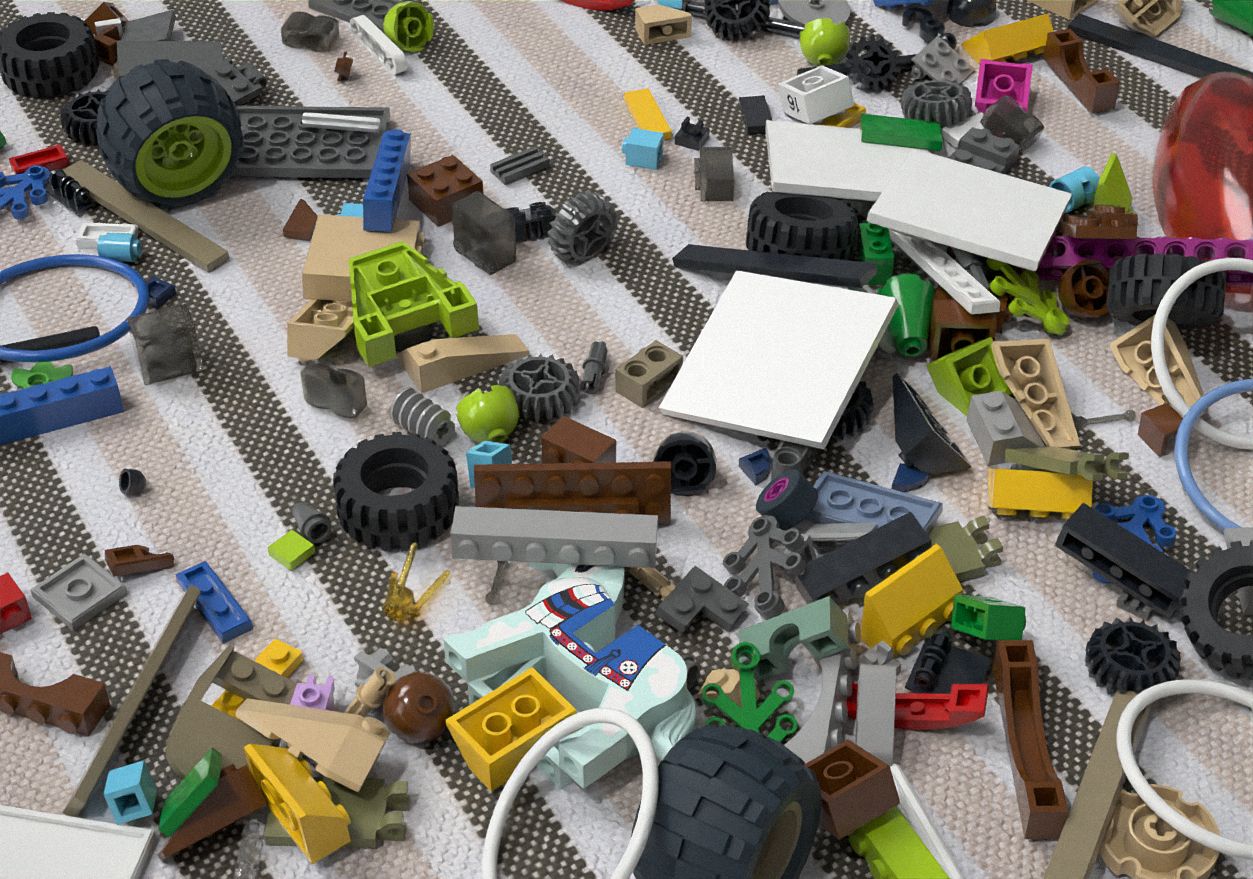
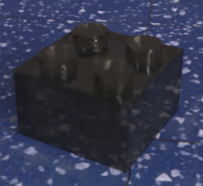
(484, 232)
(165, 344)

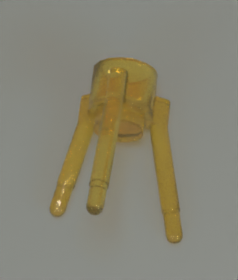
(400, 599)

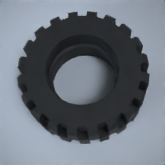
(47, 55)
(801, 226)
(1142, 281)
(403, 518)
(1201, 601)

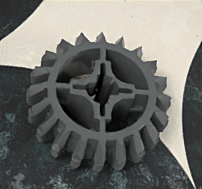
(937, 102)
(582, 228)
(542, 386)

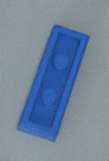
(215, 602)

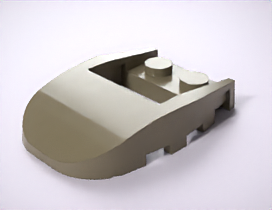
(204, 727)

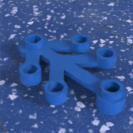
(33, 178)
(1144, 510)

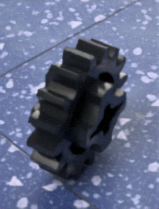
(876, 54)

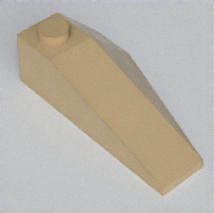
(318, 328)
(453, 359)
(1135, 359)
(1037, 385)
(339, 742)

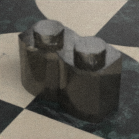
(309, 31)
(1009, 120)
(334, 388)

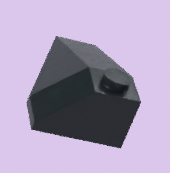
(921, 435)

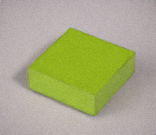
(291, 550)

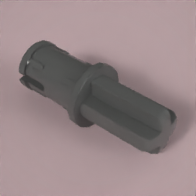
(973, 266)
(594, 367)

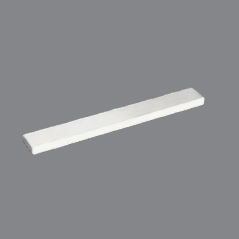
(947, 273)

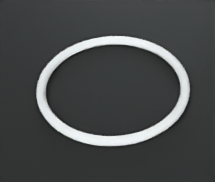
(1158, 353)
(542, 746)
(1140, 784)

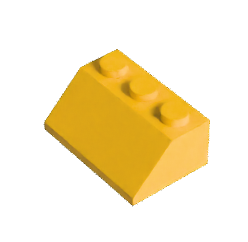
(1010, 40)
(1037, 492)
(910, 603)
(506, 724)
(298, 801)

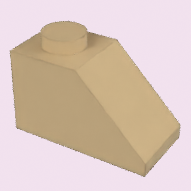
(662, 24)

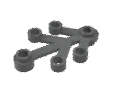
(761, 535)

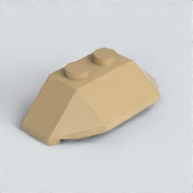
(1148, 16)

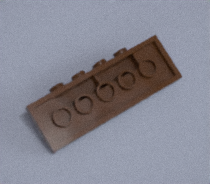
(1102, 222)
(577, 487)

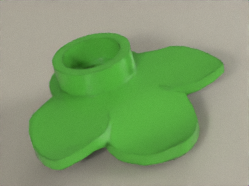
(39, 374)

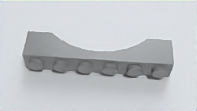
(825, 724)

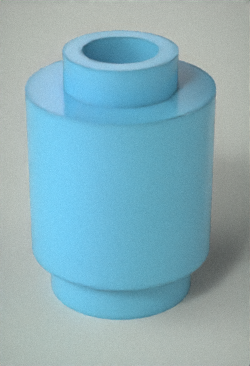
(119, 246)

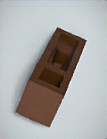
(227, 803)

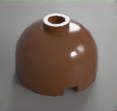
(1085, 289)
(418, 707)

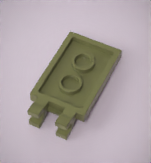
(1069, 461)
(963, 550)
(365, 811)

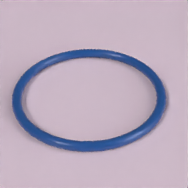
(96, 343)

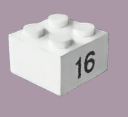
(816, 95)

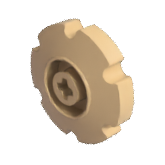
(1149, 847)

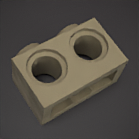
(648, 373)

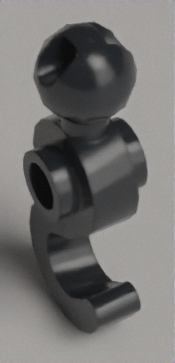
(929, 27)

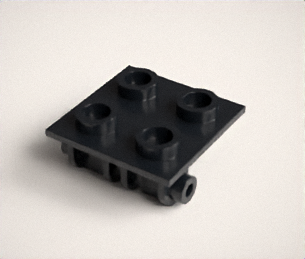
(69, 192)
(537, 212)
(943, 665)

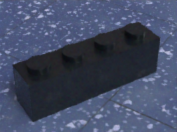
(1124, 559)
(863, 562)

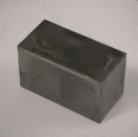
(714, 174)

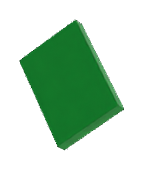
(900, 132)

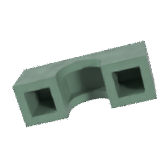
(817, 626)

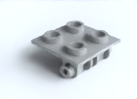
(940, 63)

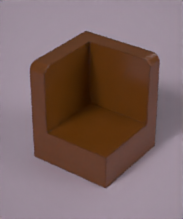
(104, 12)
(107, 45)
(1157, 426)

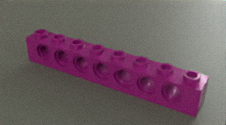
(1105, 249)

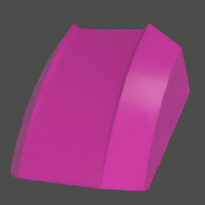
(1002, 79)

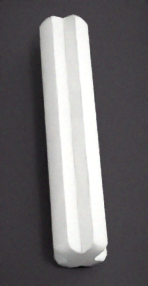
(341, 122)

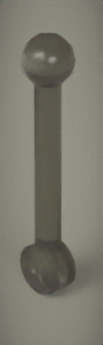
(1080, 422)
(492, 597)

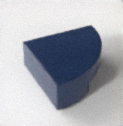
(159, 291)
(756, 465)
(909, 478)

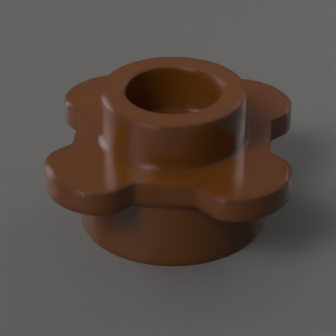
(343, 66)

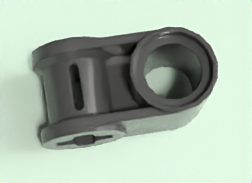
(792, 456)

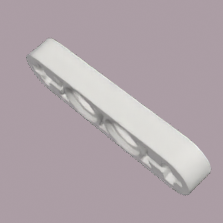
(378, 44)

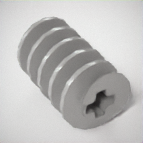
(421, 416)

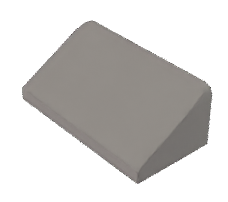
(838, 534)

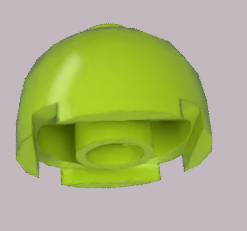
(409, 26)
(824, 41)
(489, 414)

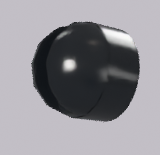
(131, 481)

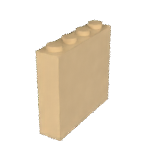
(340, 238)

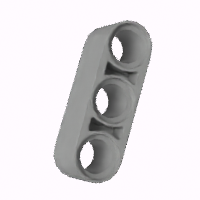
(876, 710)

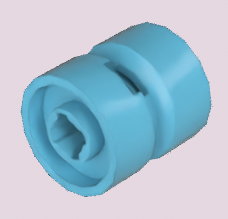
(1081, 184)

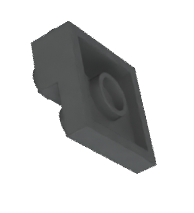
(986, 151)

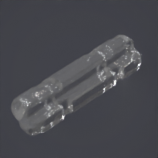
(250, 850)

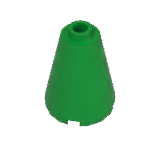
(1234, 12)
(913, 315)

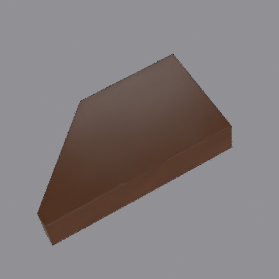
(301, 222)
(135, 560)

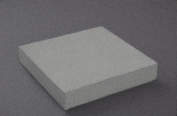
(79, 591)

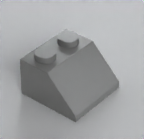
(1000, 424)

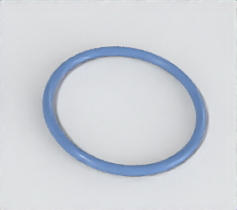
(1181, 449)

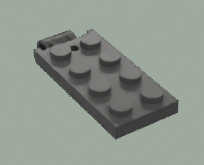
(241, 82)

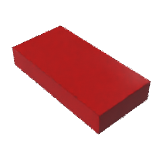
(50, 158)

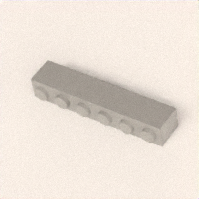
(554, 537)

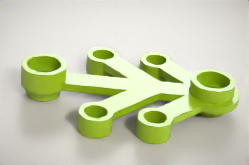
(1027, 290)

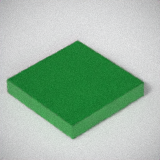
(190, 792)

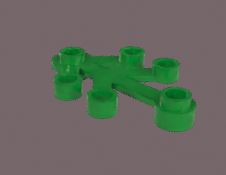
(750, 716)

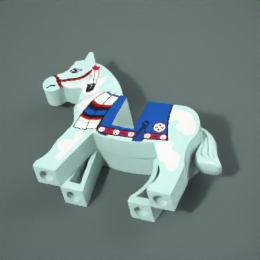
(573, 646)

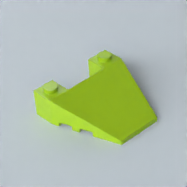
(399, 292)

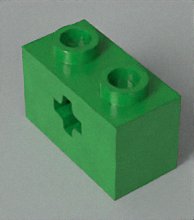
(876, 247)
(988, 617)

